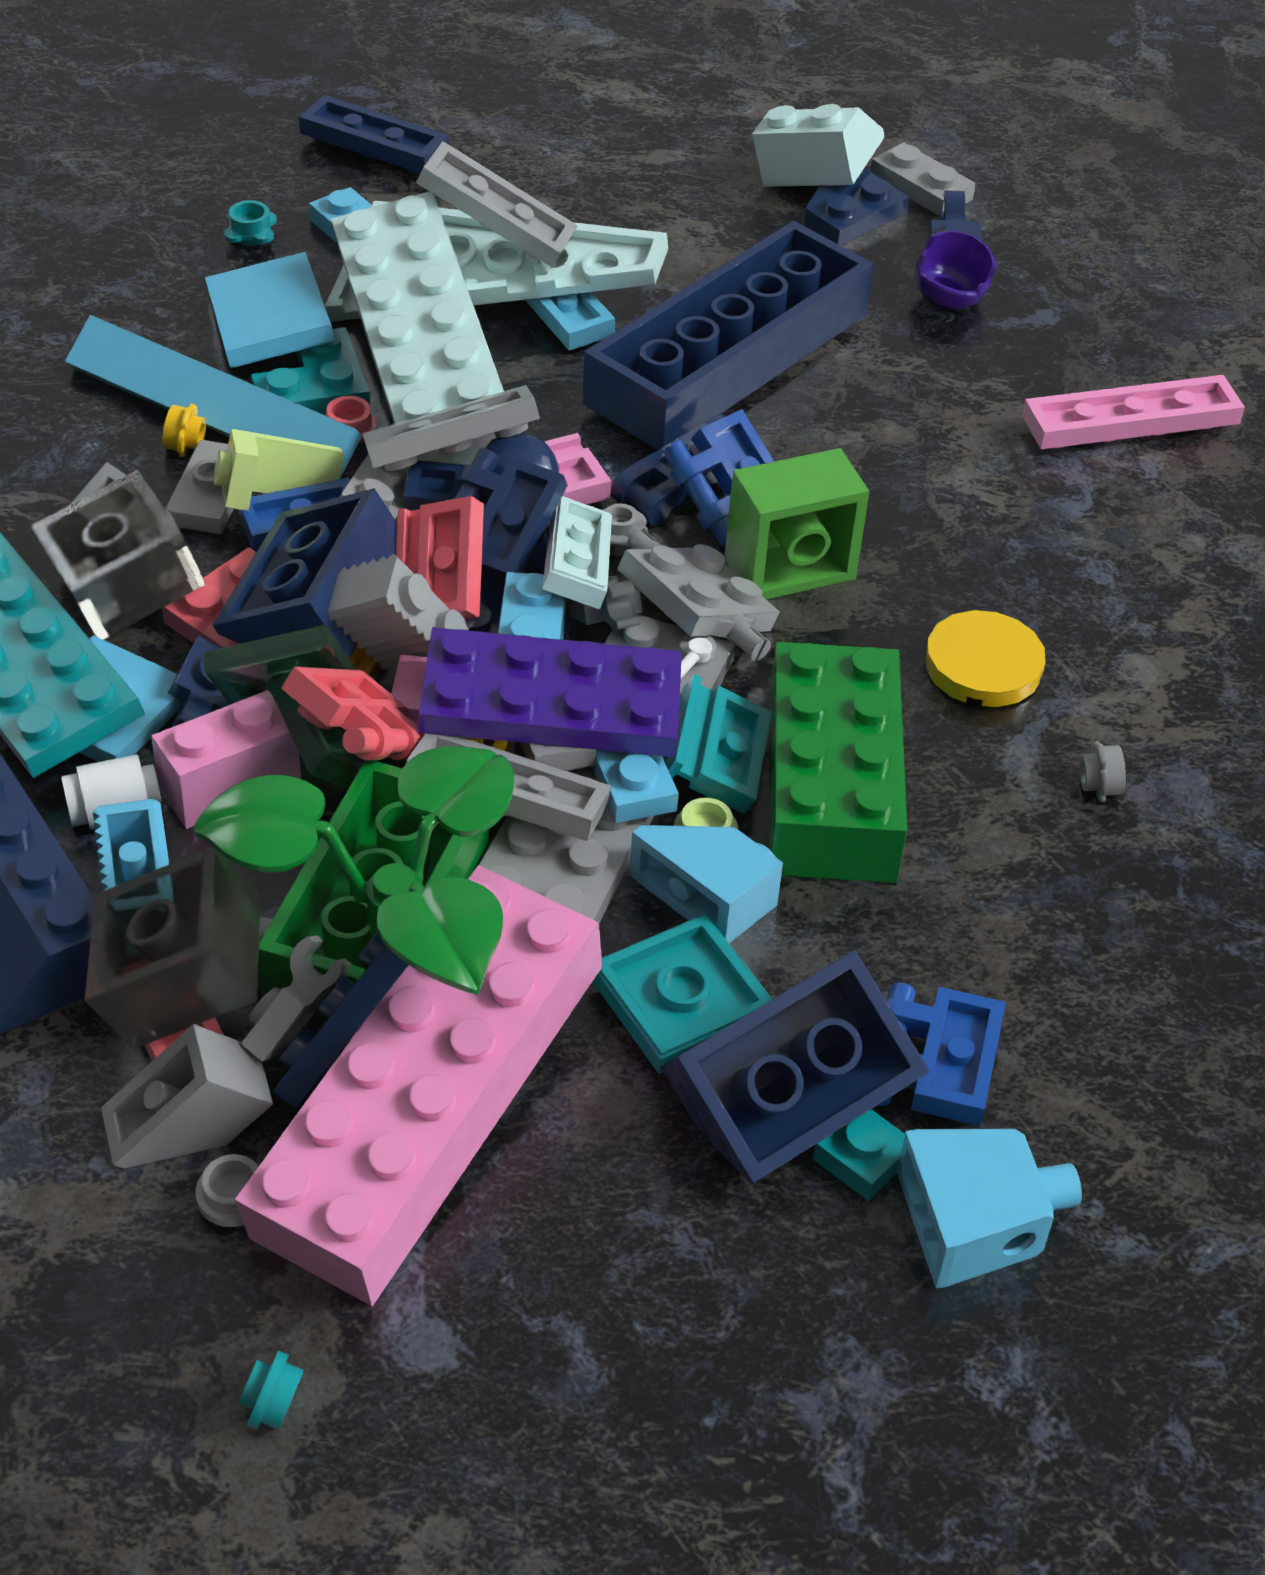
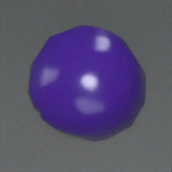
(954, 270)

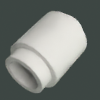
(106, 784)

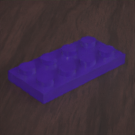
(551, 692)

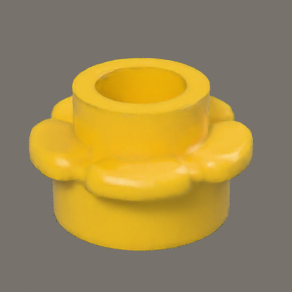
(183, 429)

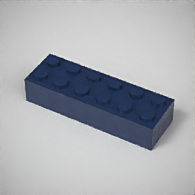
(726, 334)

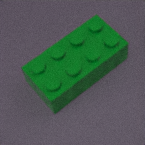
(837, 762)
(321, 900)

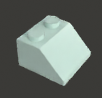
(815, 145)

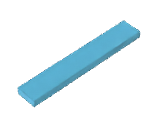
(224, 400)

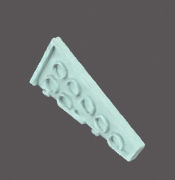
(502, 272)

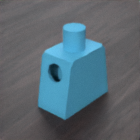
(980, 1199)

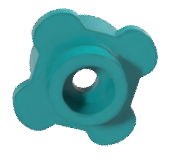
(250, 223)

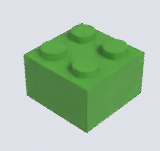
(796, 523)

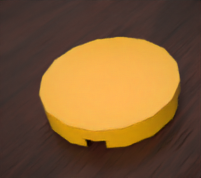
(985, 658)

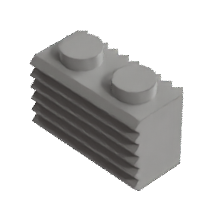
(389, 610)

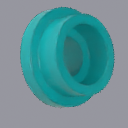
(270, 1391)

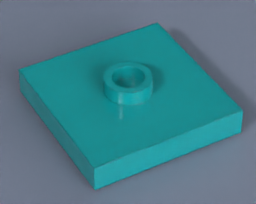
(678, 988)

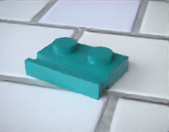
(720, 744)

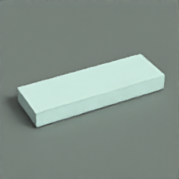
(578, 553)

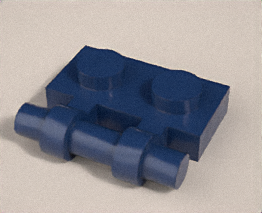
(516, 510)

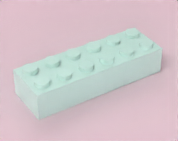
(416, 312)

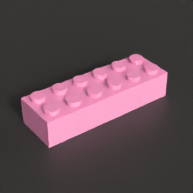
(417, 1099)

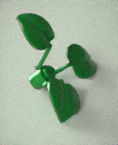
(437, 930)

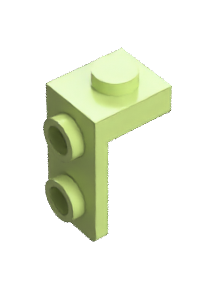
(271, 465)

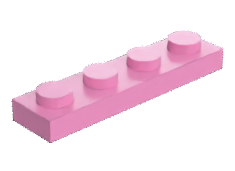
(1132, 411)

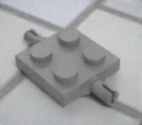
(700, 592)

